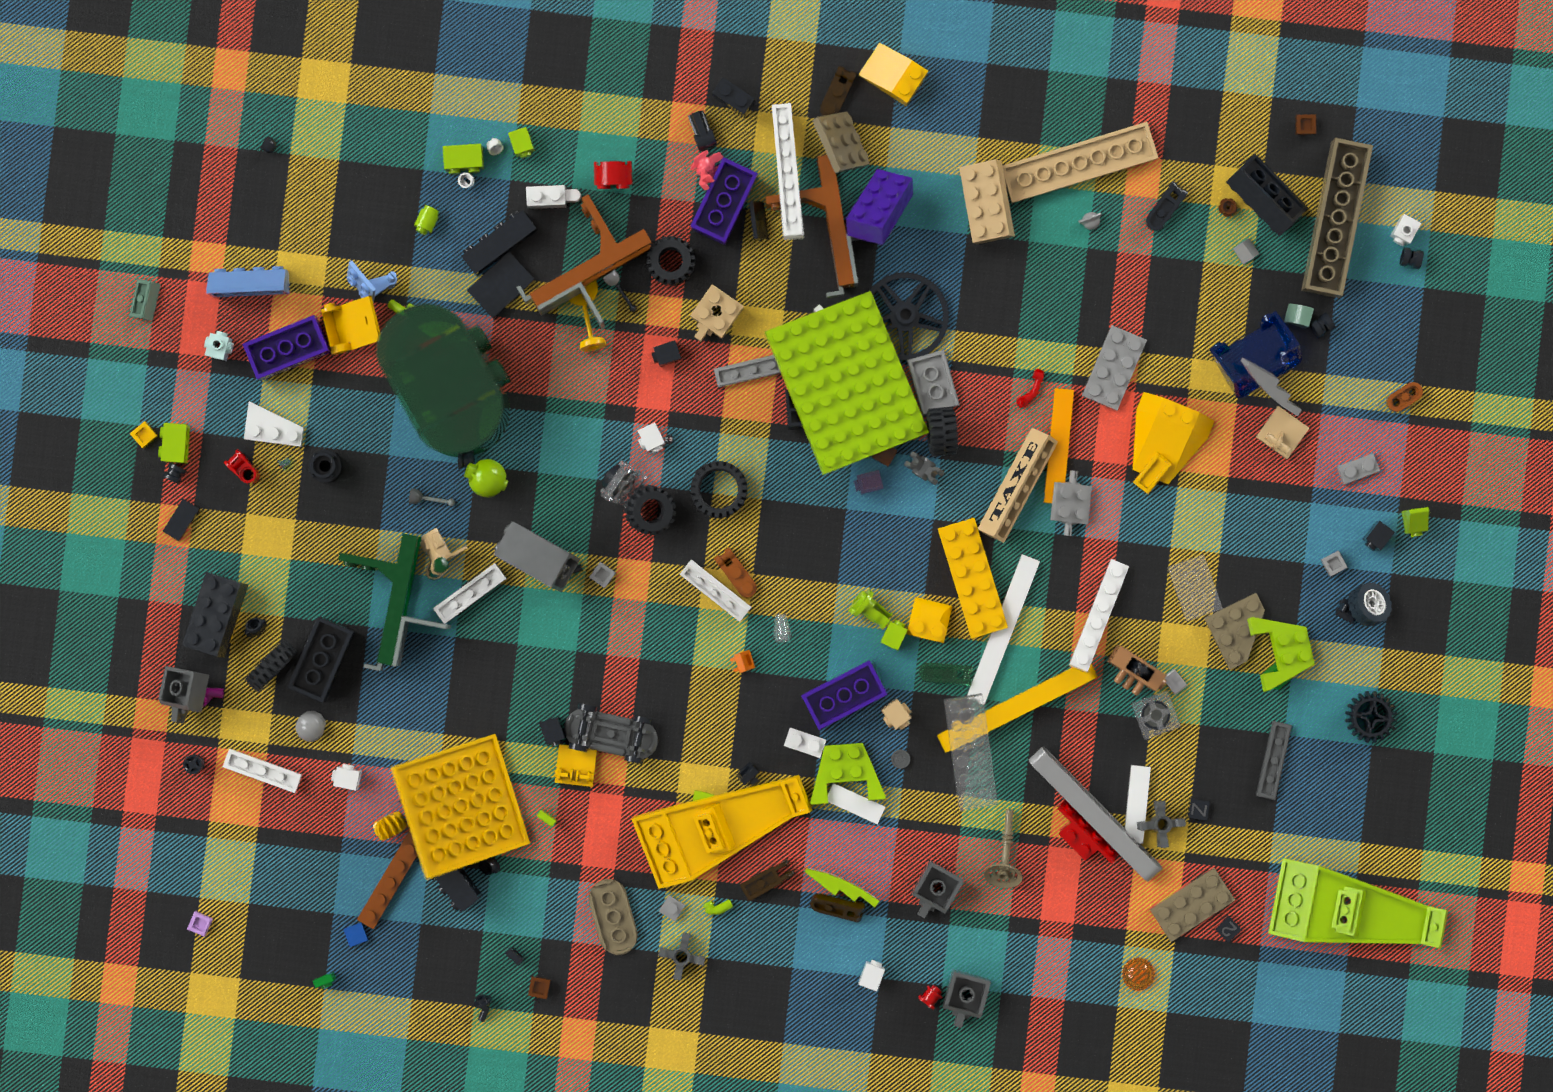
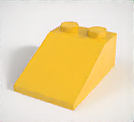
(893, 73)

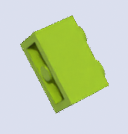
(462, 158)
(174, 443)

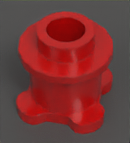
(931, 996)

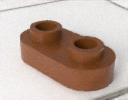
(1404, 397)

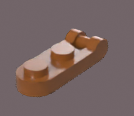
(736, 574)

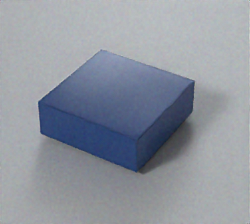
(356, 934)

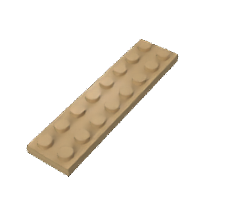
(1079, 162)

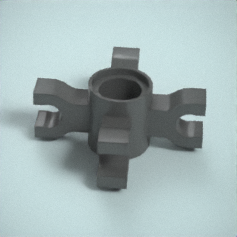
(924, 468)
(1162, 840)
(692, 958)

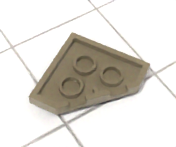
(1232, 630)

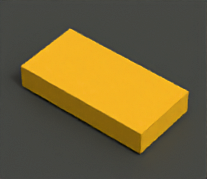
(1152, 473)

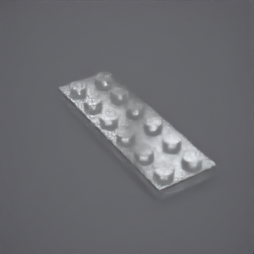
(970, 751)

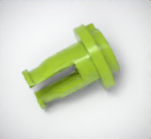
(871, 609)

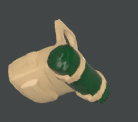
(438, 553)

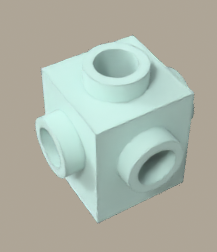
(212, 349)

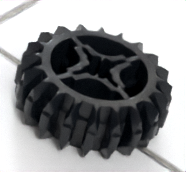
(1387, 719)

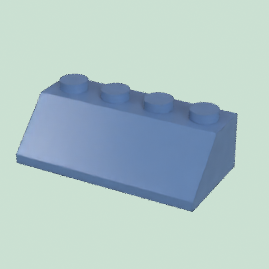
(248, 282)

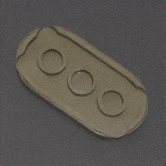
(613, 916)

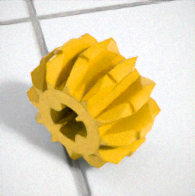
(389, 825)

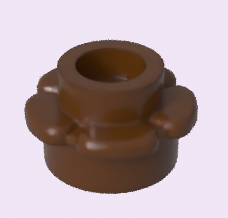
(1227, 202)

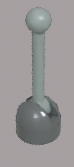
(416, 497)

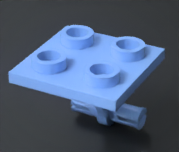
(369, 287)

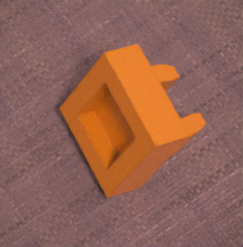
(744, 661)

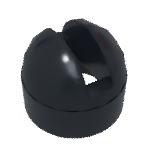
(269, 145)

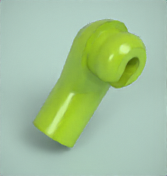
(396, 307)

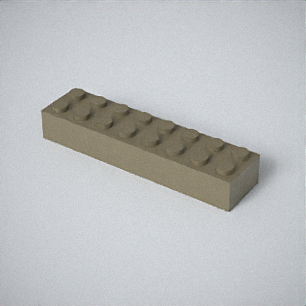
(1337, 218)

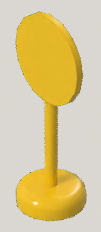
(591, 343)

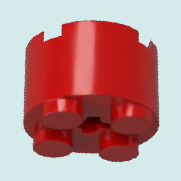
(613, 174)

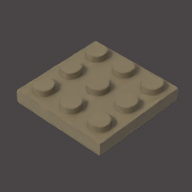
(841, 142)

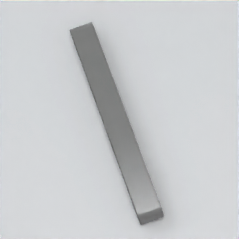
(1095, 814)

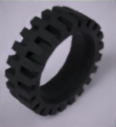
(735, 473)
(271, 665)

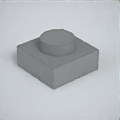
(1333, 563)
(602, 575)
(671, 908)

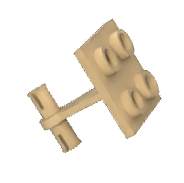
(1282, 432)

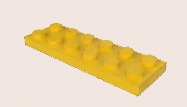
(972, 578)

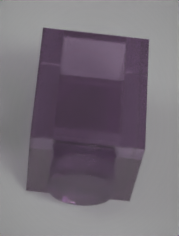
(868, 482)

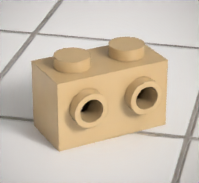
(896, 714)

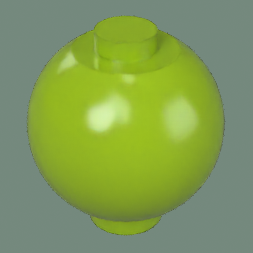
(486, 477)

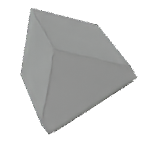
(1246, 251)

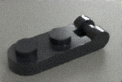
(1165, 207)

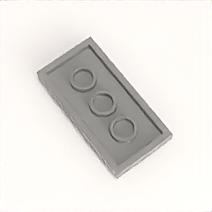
(1114, 367)

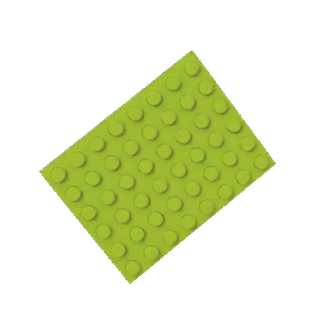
(846, 382)

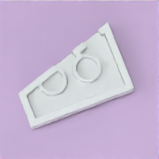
(271, 428)

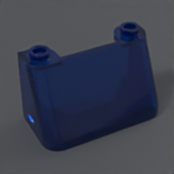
(1269, 347)

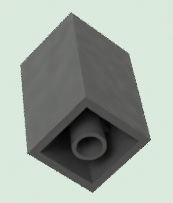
(536, 556)

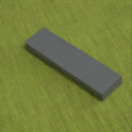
(1273, 760)

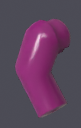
(212, 692)

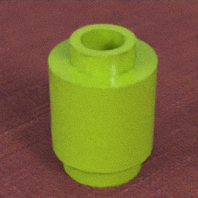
(426, 220)

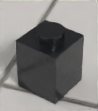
(666, 353)
(1378, 536)
(552, 731)

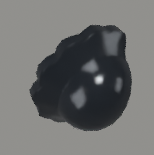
(255, 627)
(489, 866)

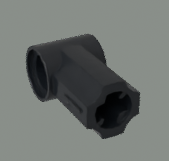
(703, 134)

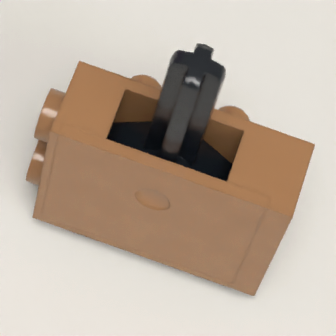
(1137, 670)

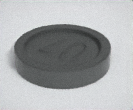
(900, 759)

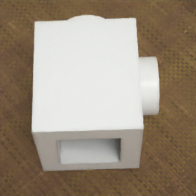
(1405, 230)
(651, 438)
(346, 777)
(871, 975)

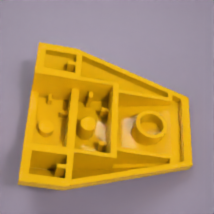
(1169, 430)

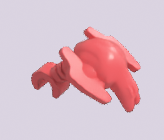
(706, 167)

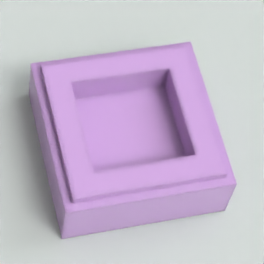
(200, 923)

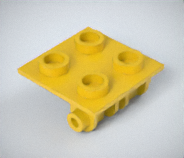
(575, 766)

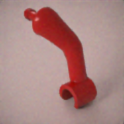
(1024, 400)

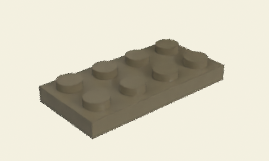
(1192, 904)

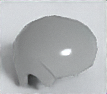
(310, 726)

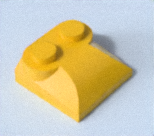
(929, 620)

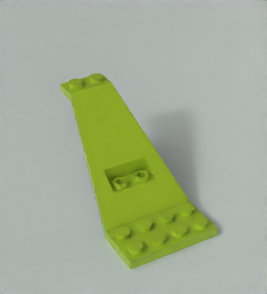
(1313, 902)

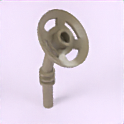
(1004, 868)

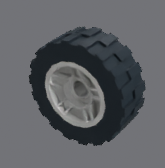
(1370, 604)

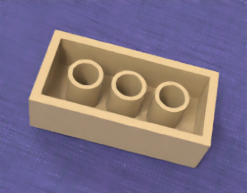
(987, 201)

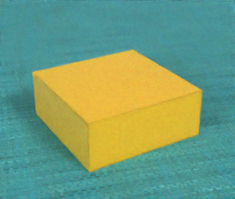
(143, 434)

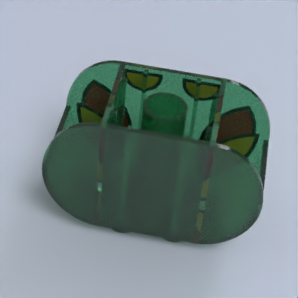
(445, 379)

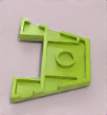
(1290, 649)
(845, 764)

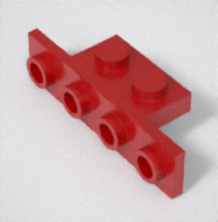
(1083, 836)

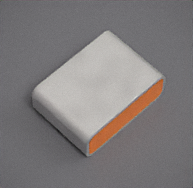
(1175, 682)

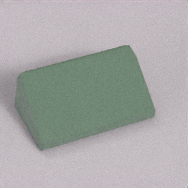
(145, 299)

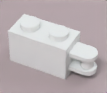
(550, 196)

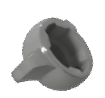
(1090, 220)

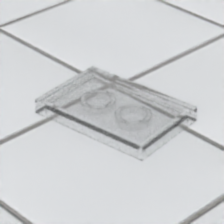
(1194, 587)

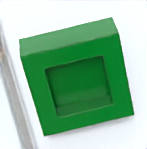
(324, 981)

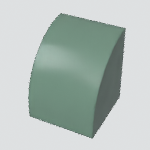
(1298, 315)

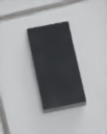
(181, 520)

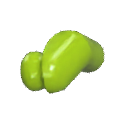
(718, 909)

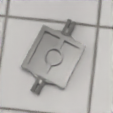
(1071, 503)

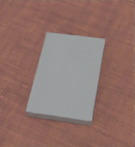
(933, 381)

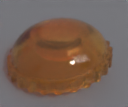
(1138, 973)

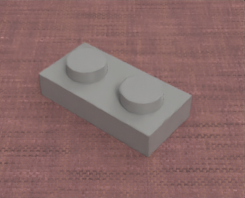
(1358, 468)

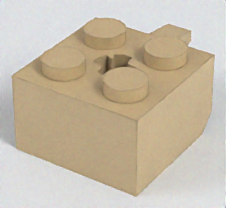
(717, 324)

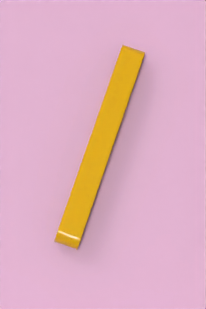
(1031, 699)

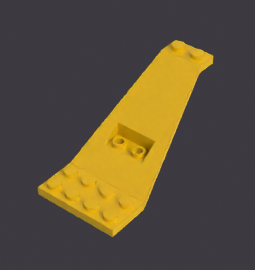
(682, 842)

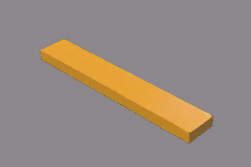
(1061, 432)

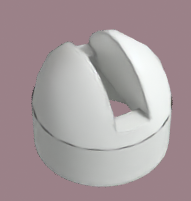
(494, 150)
(465, 184)

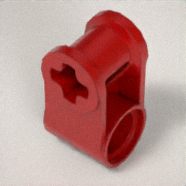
(240, 465)

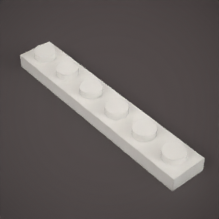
(1098, 615)

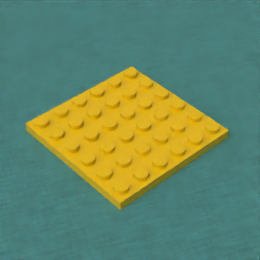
(460, 806)

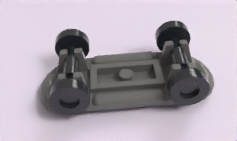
(610, 733)

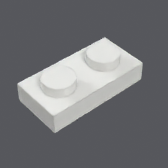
(805, 742)

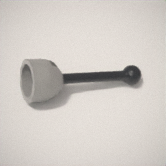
(612, 279)

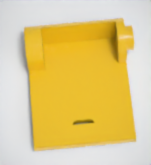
(350, 325)

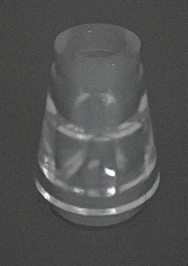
(781, 629)

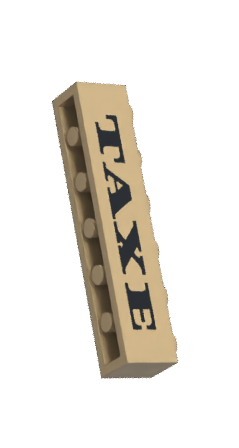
(1017, 485)

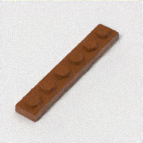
(389, 883)

